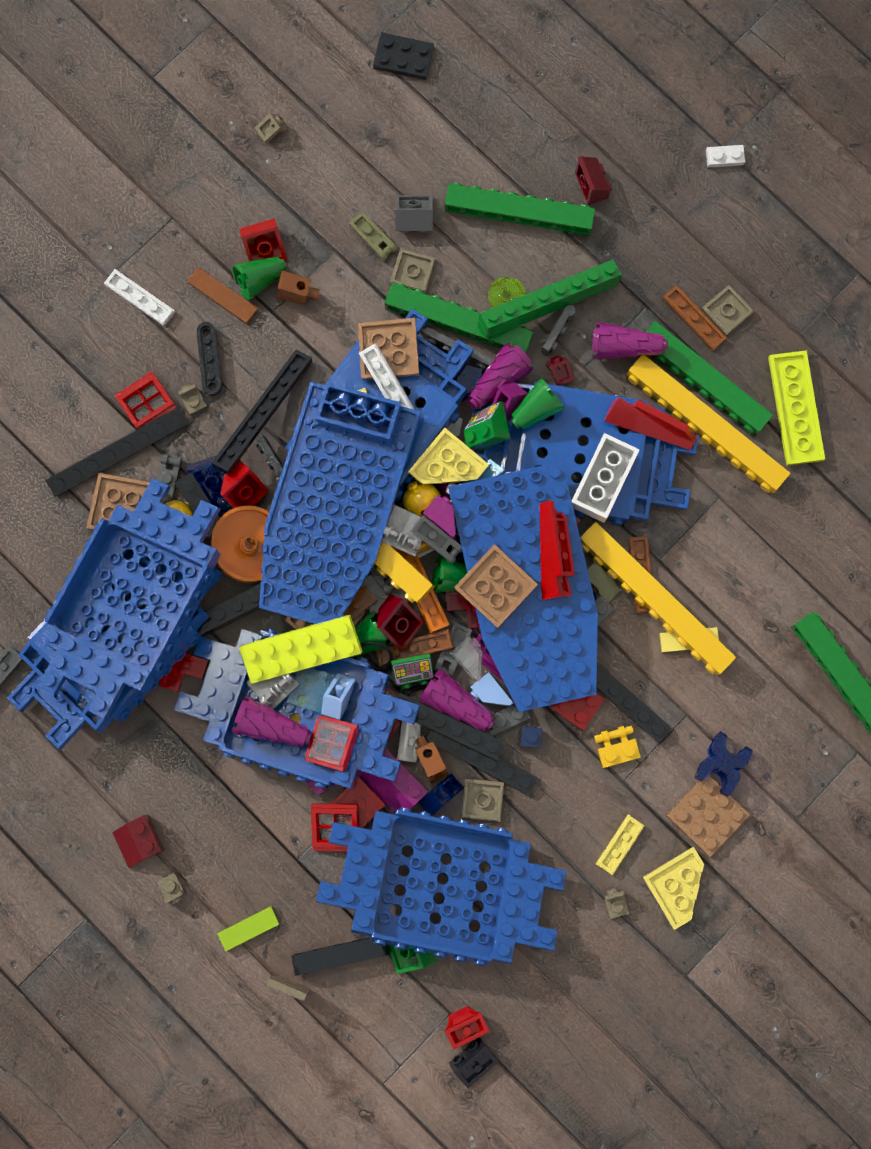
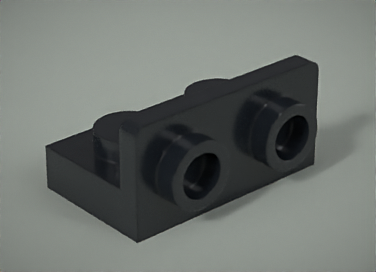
(473, 1062)

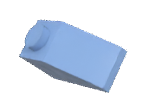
(490, 692)
(337, 696)

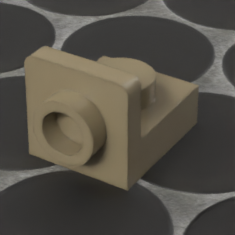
(270, 127)
(192, 399)
(171, 888)
(615, 903)

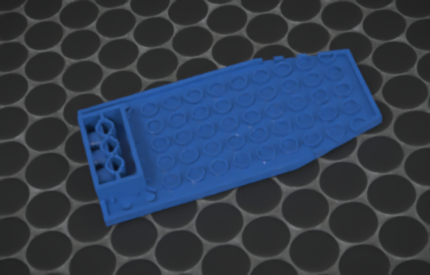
(333, 501)
(544, 645)

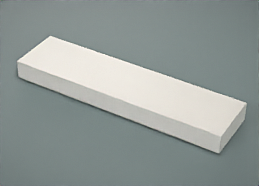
(139, 297)
(384, 375)

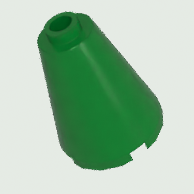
(257, 275)
(536, 406)
(447, 575)
(368, 631)

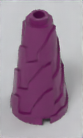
(618, 342)
(506, 368)
(450, 698)
(264, 723)

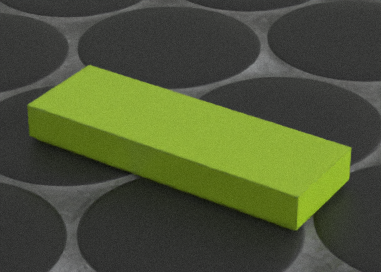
(248, 928)

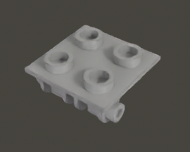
(398, 531)
(274, 690)

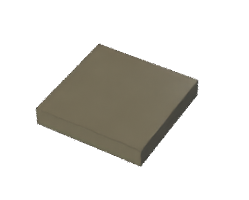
(413, 270)
(727, 310)
(482, 800)
(288, 987)

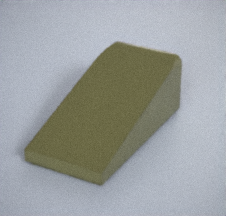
(603, 582)

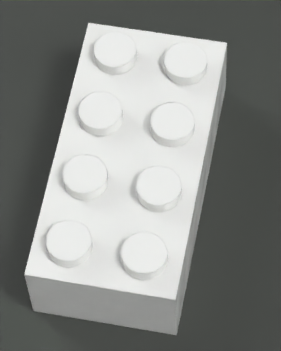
(604, 477)

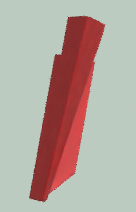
(650, 422)
(555, 553)

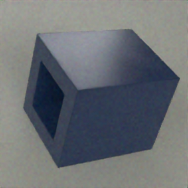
(530, 737)

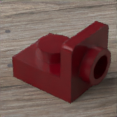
(560, 370)

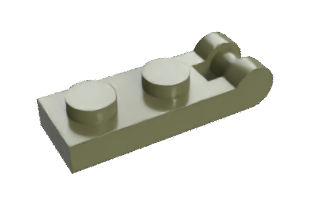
(372, 235)

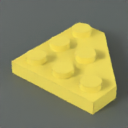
(447, 462)
(677, 886)

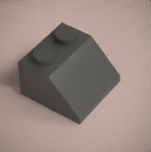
(414, 213)

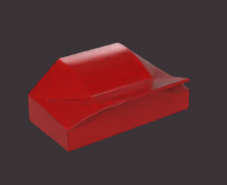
(465, 1026)

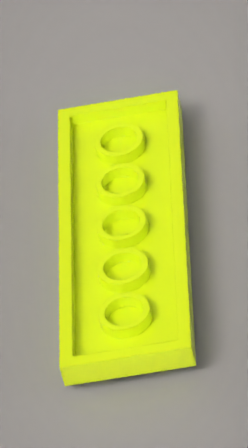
(796, 408)
(300, 649)

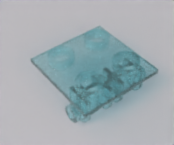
(311, 689)

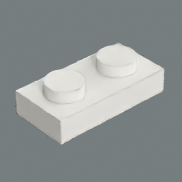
(725, 156)
(407, 743)

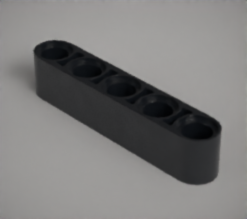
(337, 955)

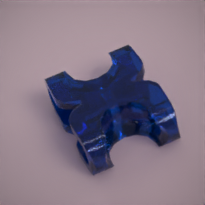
(723, 764)

